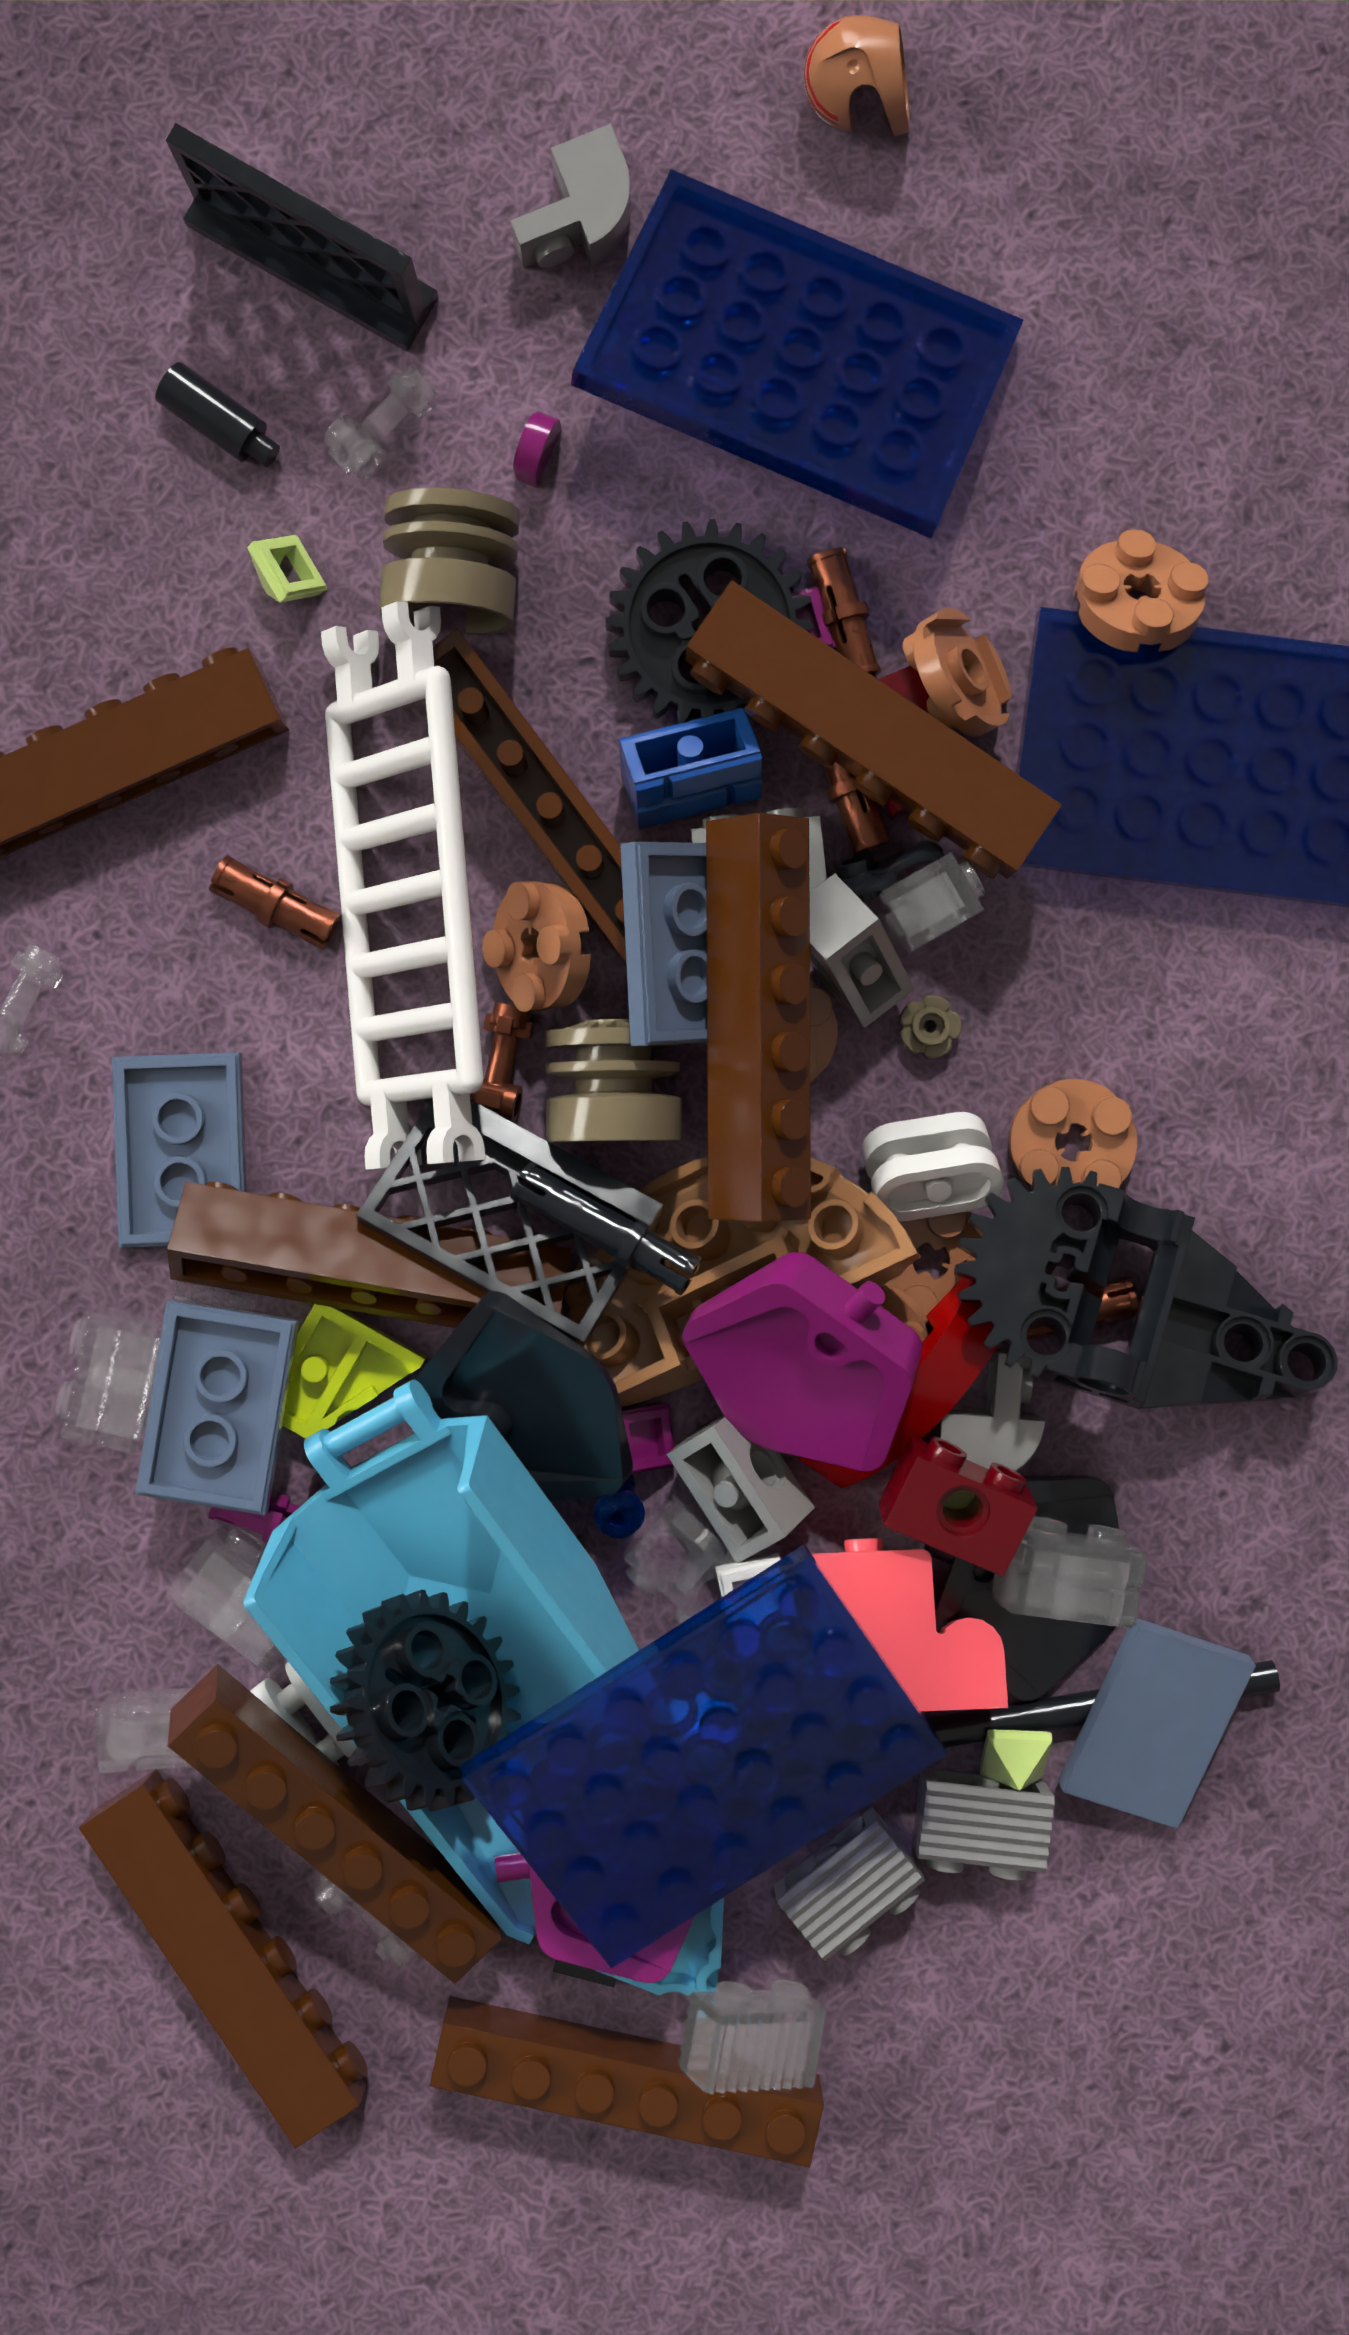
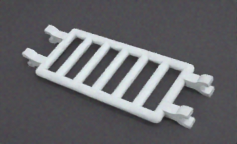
(355, 702)

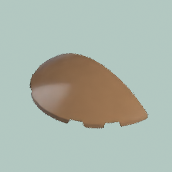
(645, 1321)

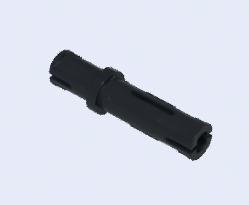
(620, 1237)

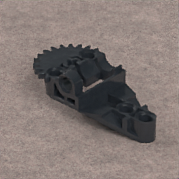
(1182, 1315)

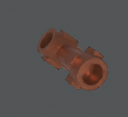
(497, 1093)

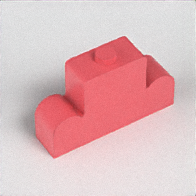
(896, 1608)

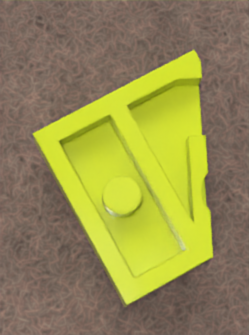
(341, 1368)

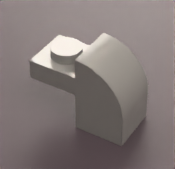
(593, 204)
(1000, 1431)

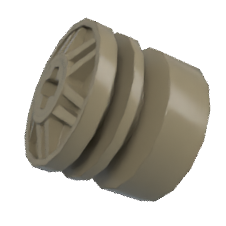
(451, 554)
(611, 1087)

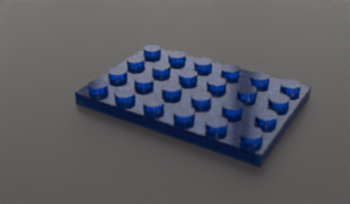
(797, 353)
(1192, 760)
(704, 1758)

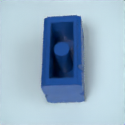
(690, 768)

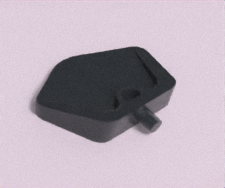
(540, 1394)
(1035, 1647)

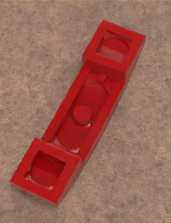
(946, 1371)

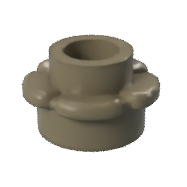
(914, 1035)

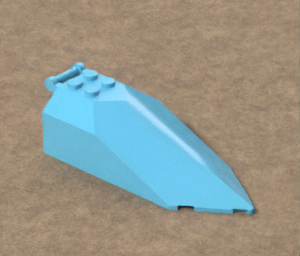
(468, 1521)

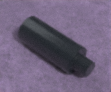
(215, 415)

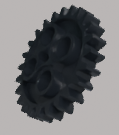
(658, 651)
(439, 1684)

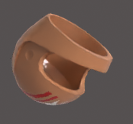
(853, 55)

